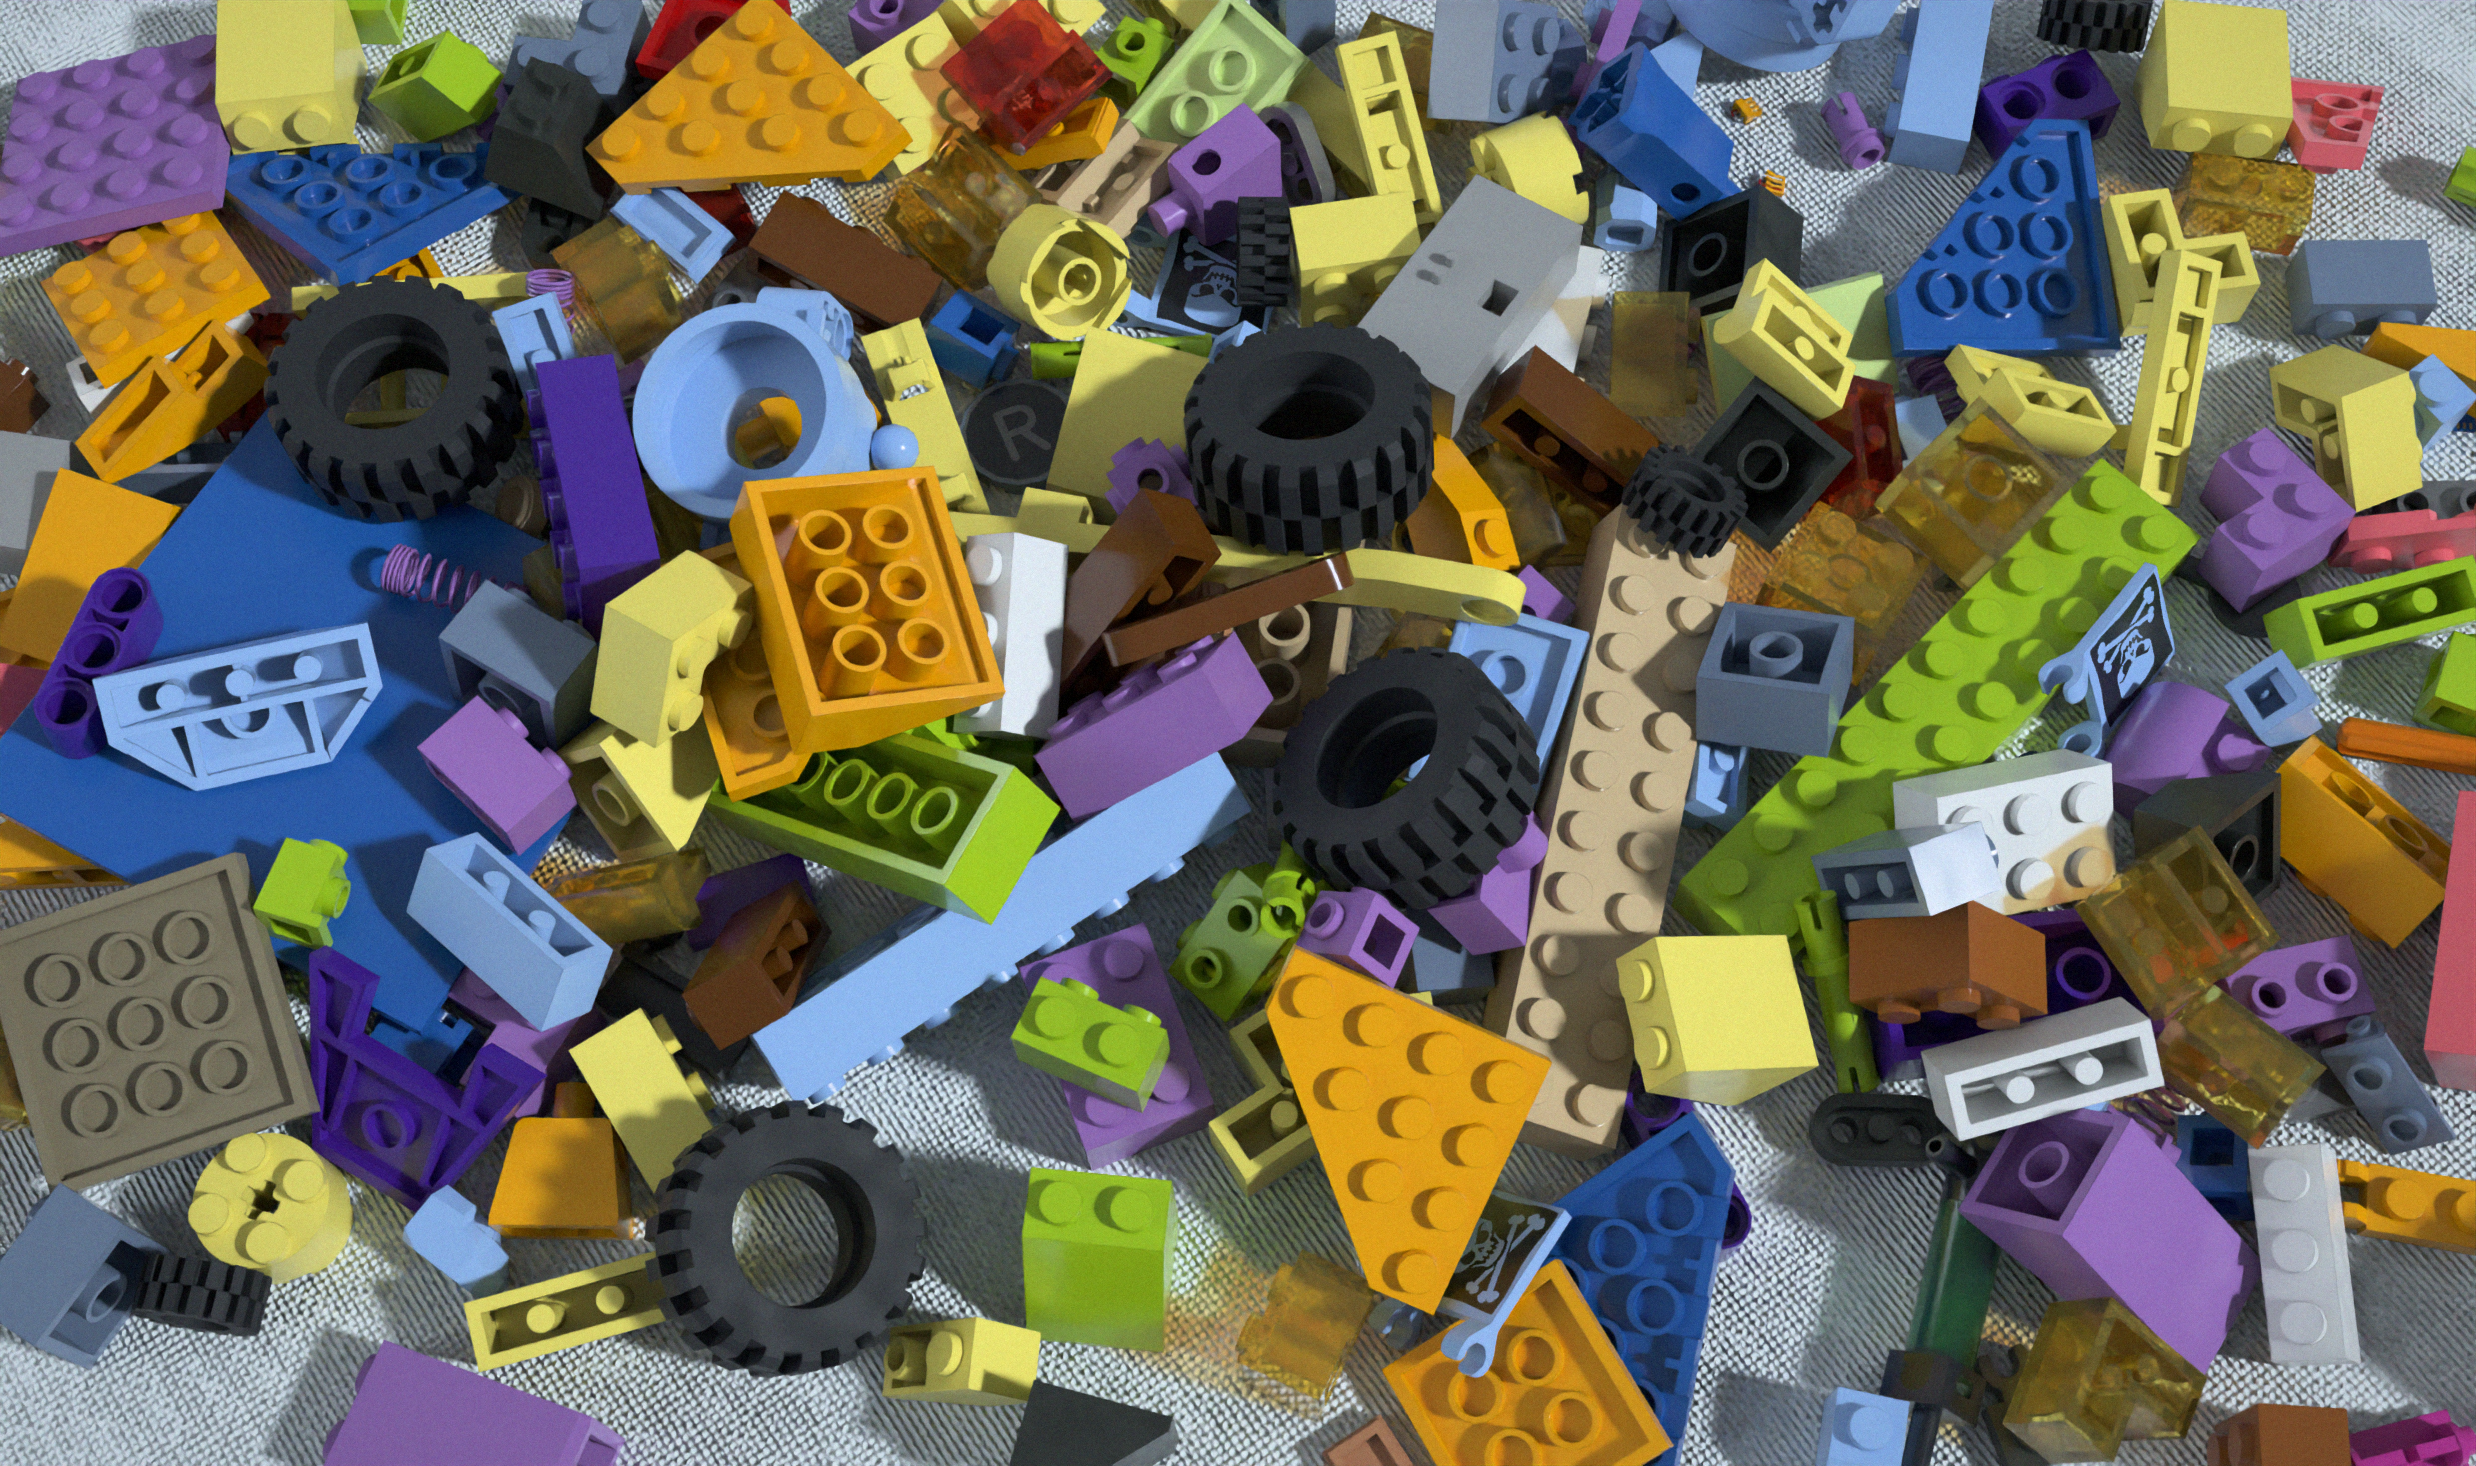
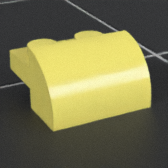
(1788, 342)
(2047, 412)

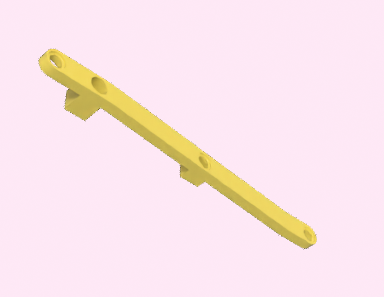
(1380, 576)

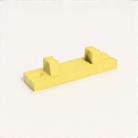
(1389, 124)
(902, 360)
(2170, 374)

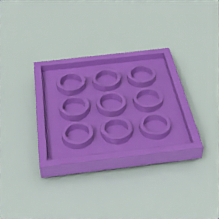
(113, 146)

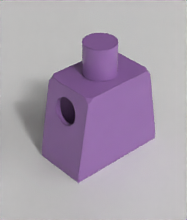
(1212, 171)

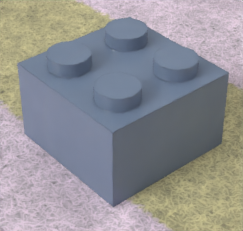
(1492, 60)
(524, 661)
(1774, 679)
(72, 1276)

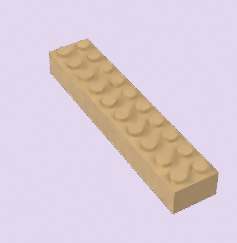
(1610, 826)

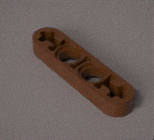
(1228, 608)

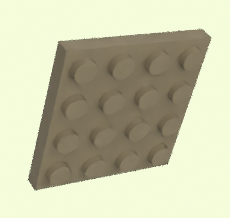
(150, 1025)

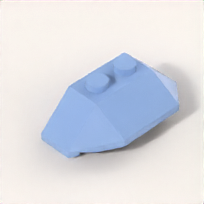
(243, 705)

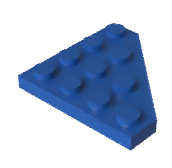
(362, 211)
(2017, 260)
(1648, 1260)

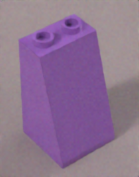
(2112, 1216)
(442, 1415)

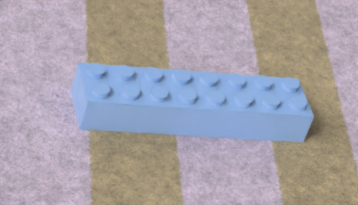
(935, 957)

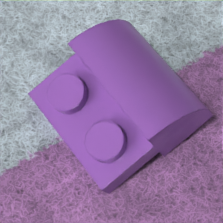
(2175, 736)

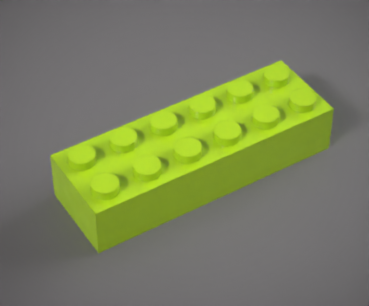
(905, 819)

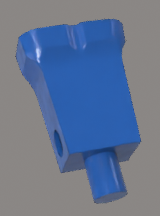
(1654, 134)

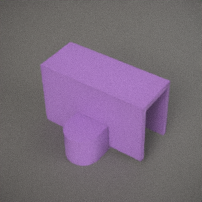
(1497, 905)

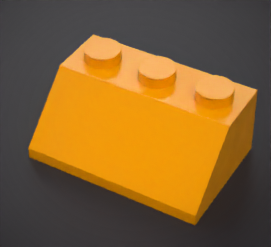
(2359, 844)

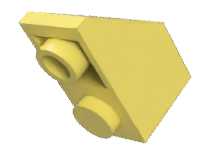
(961, 1362)

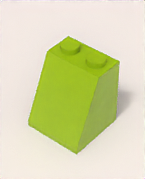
(1099, 1258)

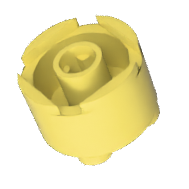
(1534, 161)
(1060, 271)
(245, 1183)

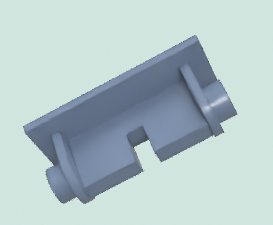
(2386, 1088)

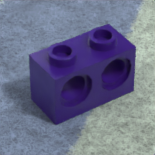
(2054, 89)

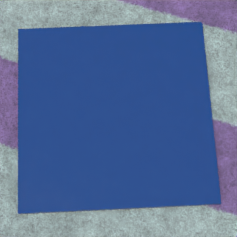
(264, 562)

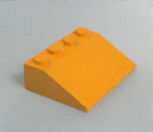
(862, 604)

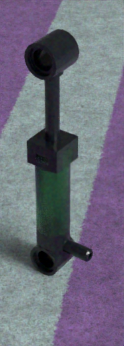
(1950, 1307)

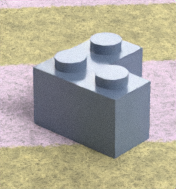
(602, 49)

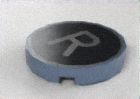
(1014, 433)

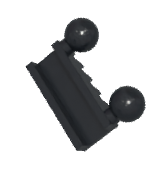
(658, 989)

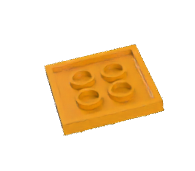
(152, 292)
(1545, 1401)

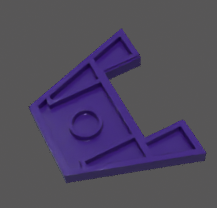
(384, 1112)

